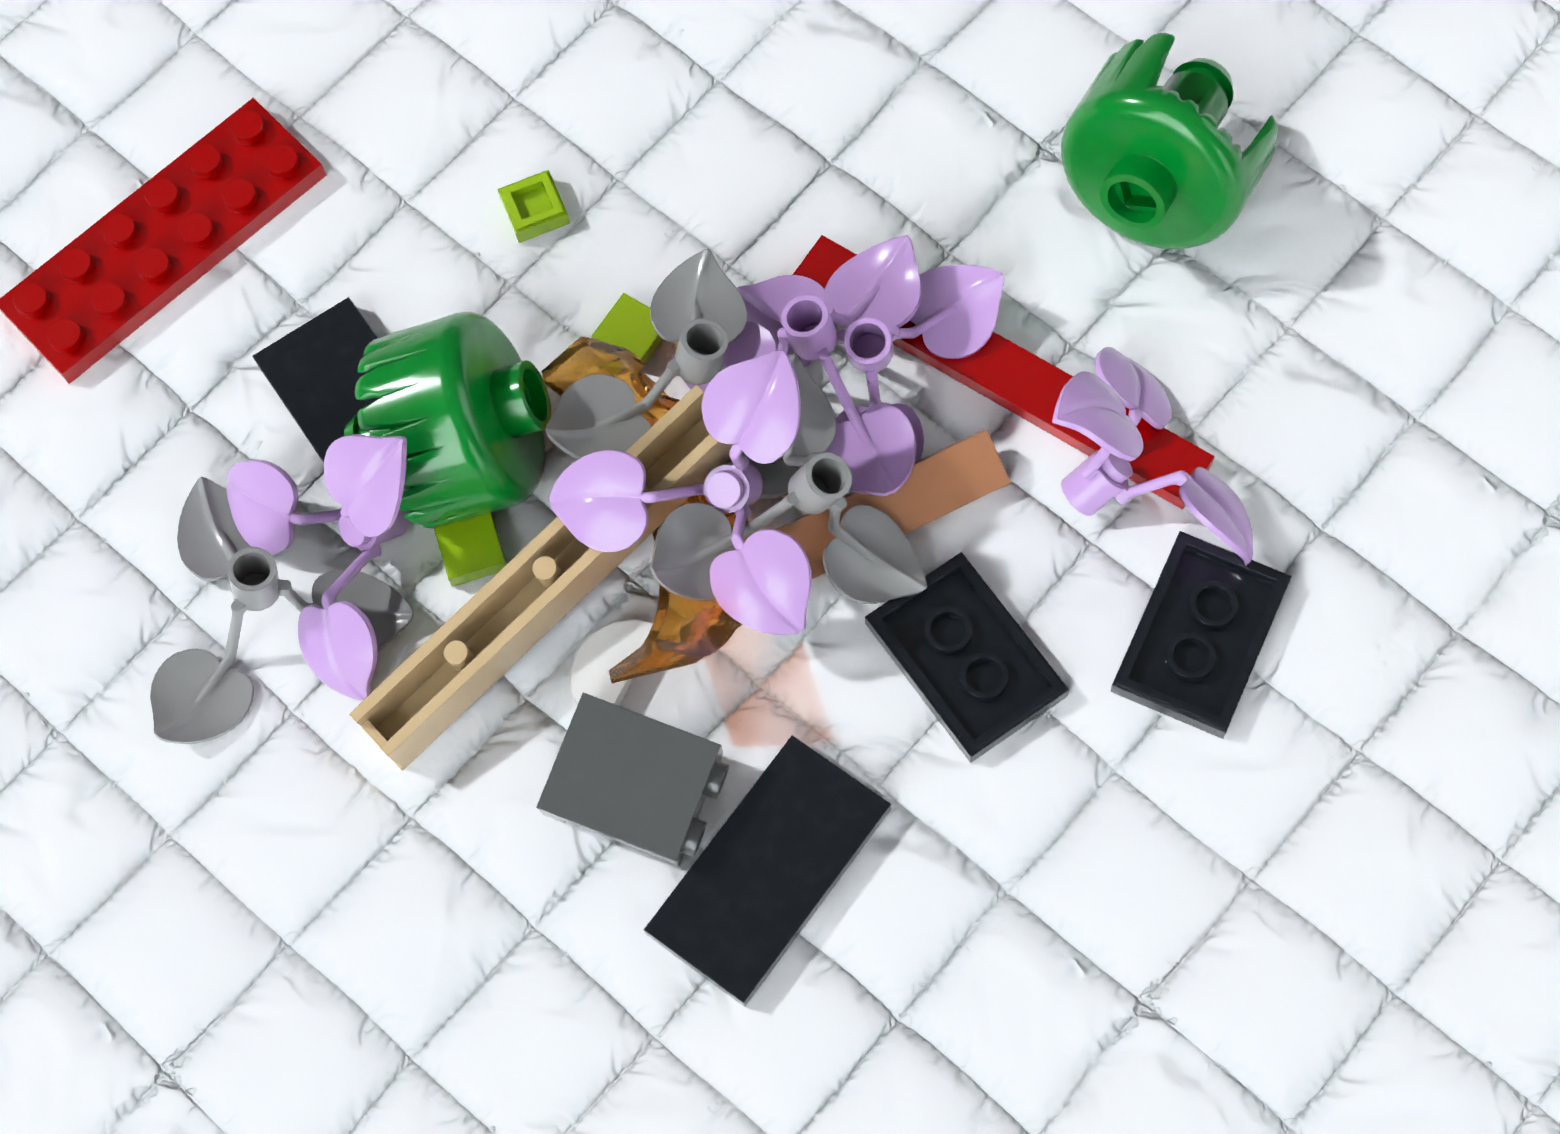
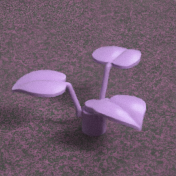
(873, 284)
(953, 317)
(757, 411)
(1098, 411)
(369, 482)

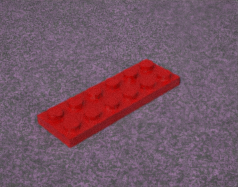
(160, 240)

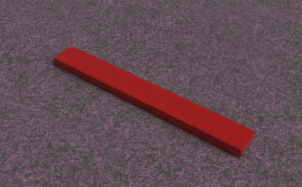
(1027, 387)

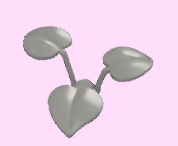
(690, 308)
(864, 562)
(193, 691)

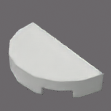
(600, 654)

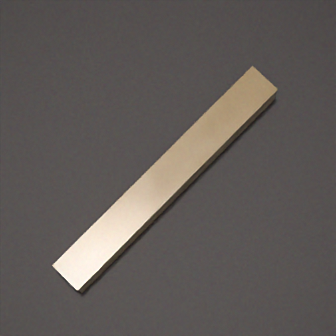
(526, 600)

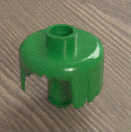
(1154, 154)
(467, 416)

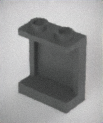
(633, 779)

